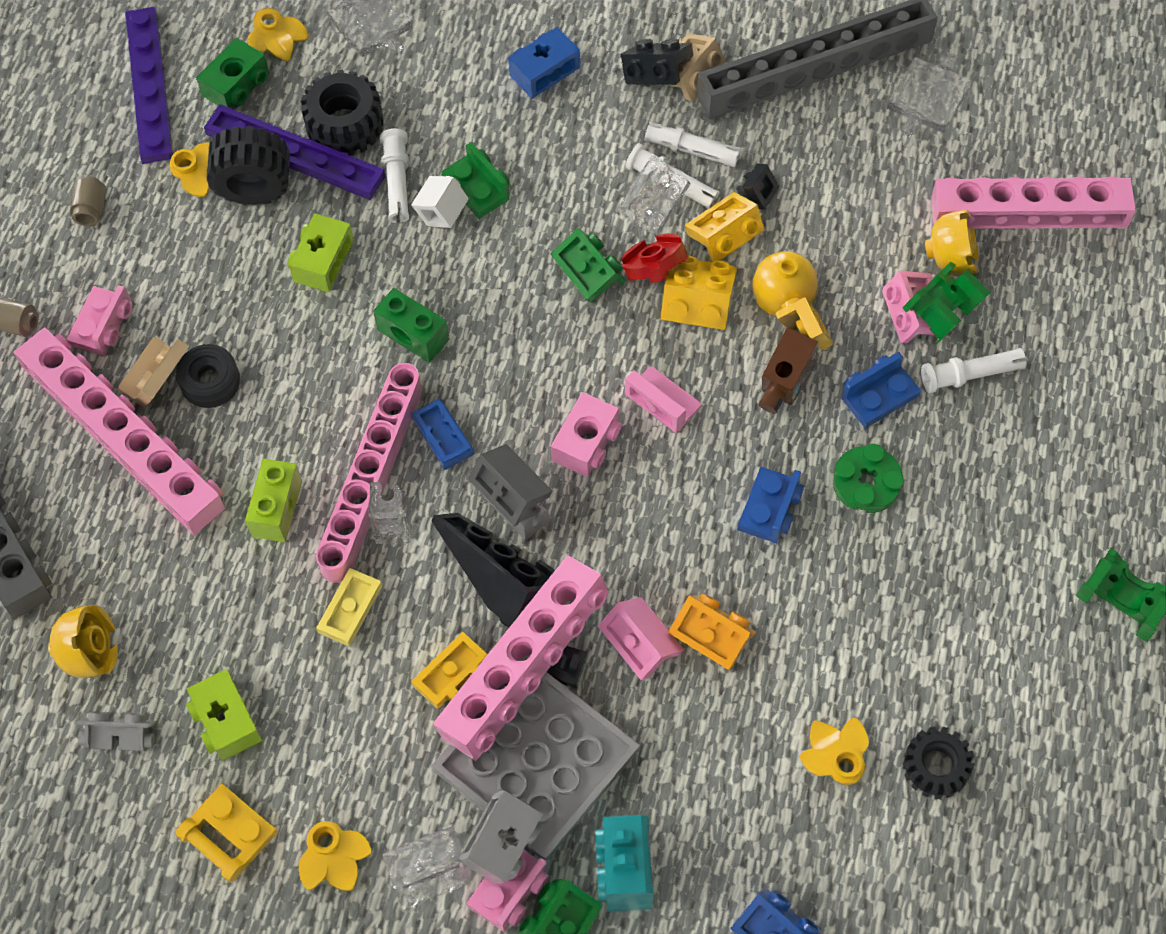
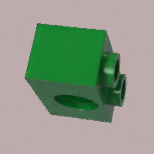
(233, 74)
(411, 325)

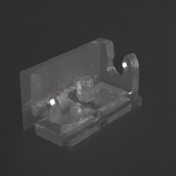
(387, 518)

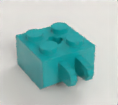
(627, 863)

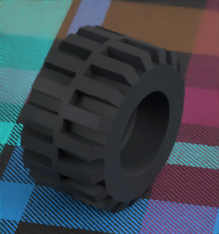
(338, 93)
(248, 165)

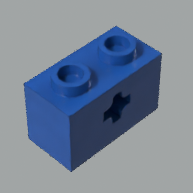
(544, 62)

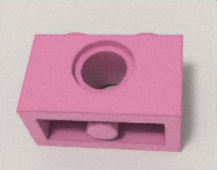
(591, 417)

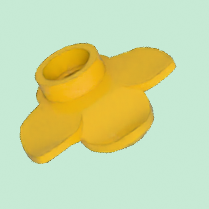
(277, 37)
(194, 176)
(835, 746)
(334, 862)

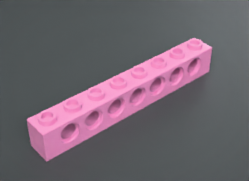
(192, 510)

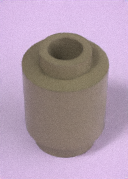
(87, 201)
(17, 317)

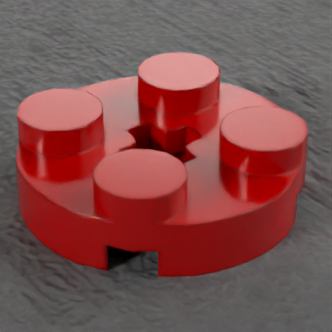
(655, 259)

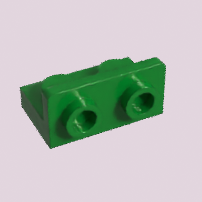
(479, 181)
(587, 264)
(561, 910)

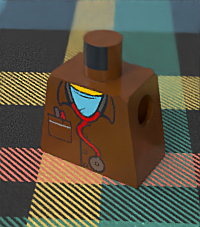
(788, 370)

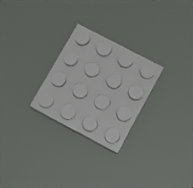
(550, 756)

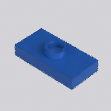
(442, 434)

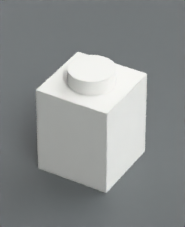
(440, 201)

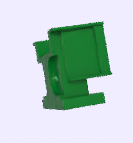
(942, 296)
(1126, 593)

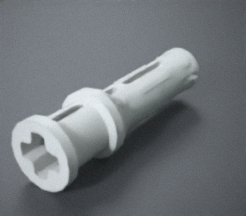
(395, 162)
(697, 190)
(958, 372)

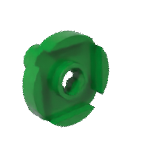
(870, 460)

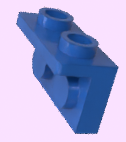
(879, 390)
(769, 504)
(771, 915)

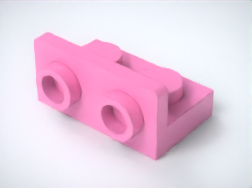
(897, 294)
(100, 320)
(504, 902)

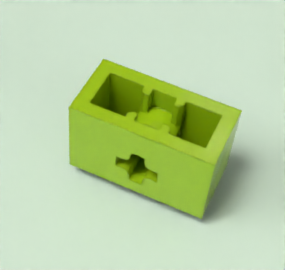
(320, 252)
(273, 500)
(220, 695)

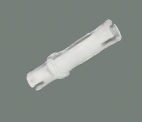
(689, 143)

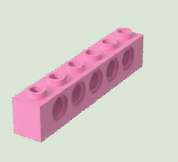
(1085, 202)
(503, 664)

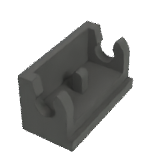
(509, 484)

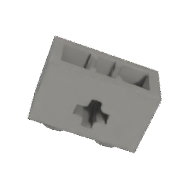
(483, 848)

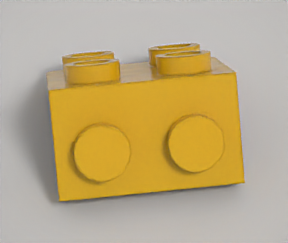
(699, 293)

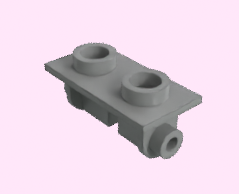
(101, 729)

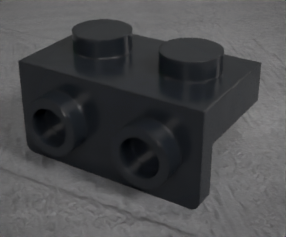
(654, 62)

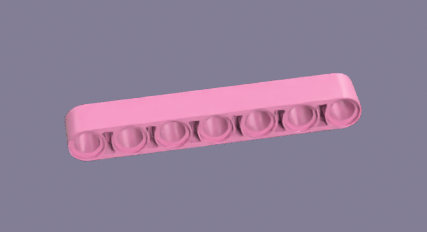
(369, 456)

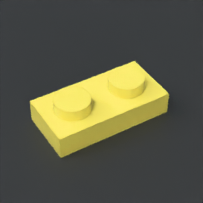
(349, 607)

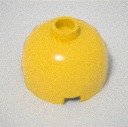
(954, 243)
(784, 278)
(79, 639)

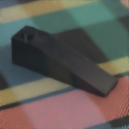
(493, 568)

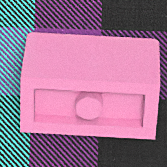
(661, 398)
(639, 636)

